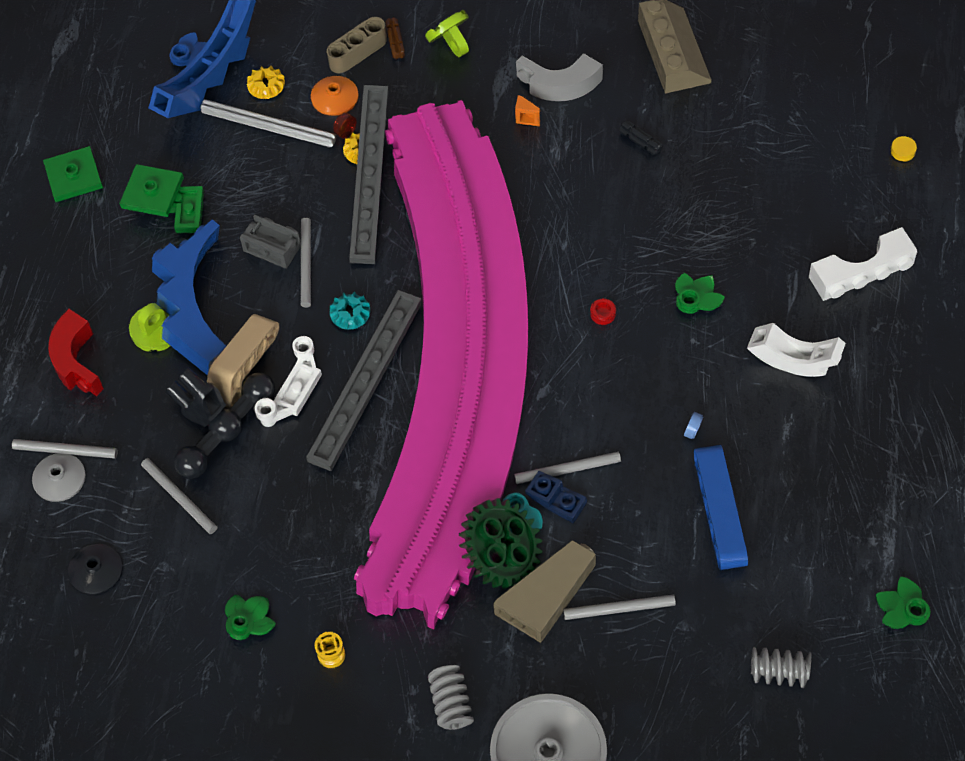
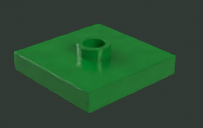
(72, 174)
(151, 190)

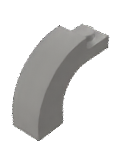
(560, 84)

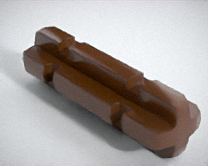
(395, 38)

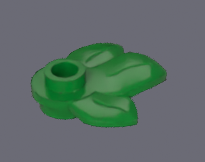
(698, 292)
(900, 603)
(249, 614)

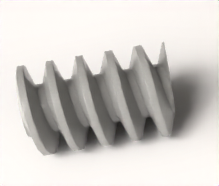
(780, 666)
(448, 698)

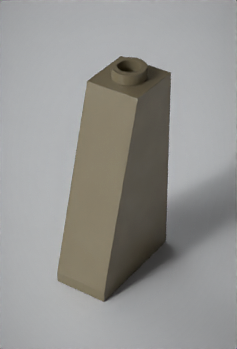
(543, 594)

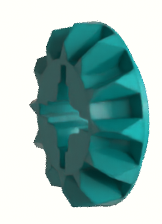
(342, 318)

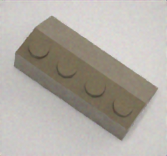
(672, 45)

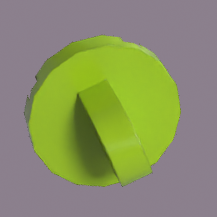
(451, 33)
(147, 328)

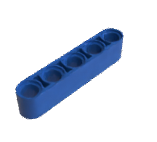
(720, 507)

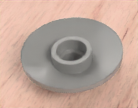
(63, 485)

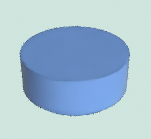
(693, 425)

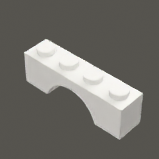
(835, 276)

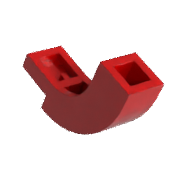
(64, 344)

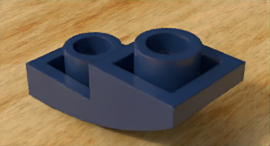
(556, 498)

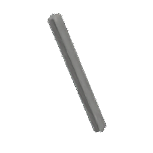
(268, 123)

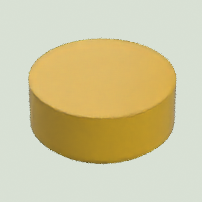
(903, 148)

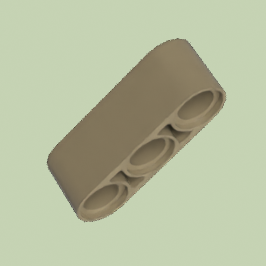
(357, 45)

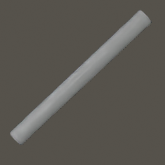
(305, 262)
(63, 448)
(569, 467)
(179, 496)
(619, 607)

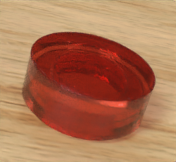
(344, 125)

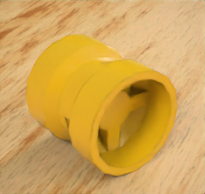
(332, 655)

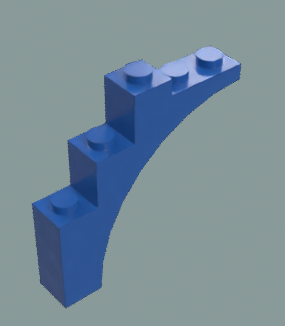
(208, 69)
(184, 326)

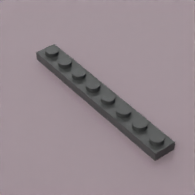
(369, 175)
(364, 381)

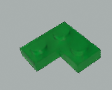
(188, 209)

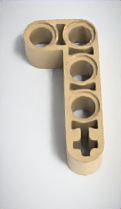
(241, 356)

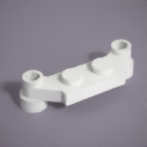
(296, 387)

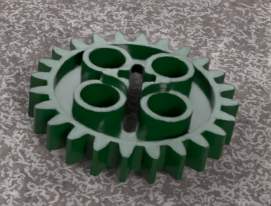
(500, 543)

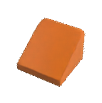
(526, 112)

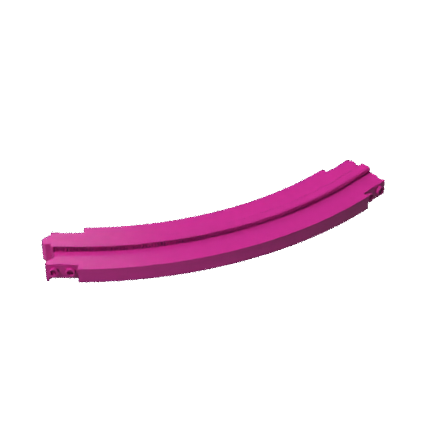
(470, 361)

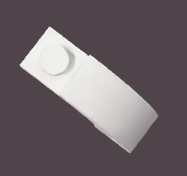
(792, 355)

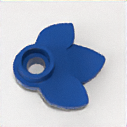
(186, 50)

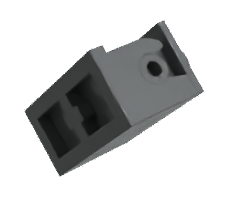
(271, 241)

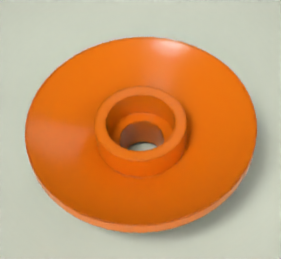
(334, 95)

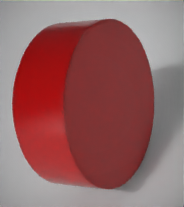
(603, 311)

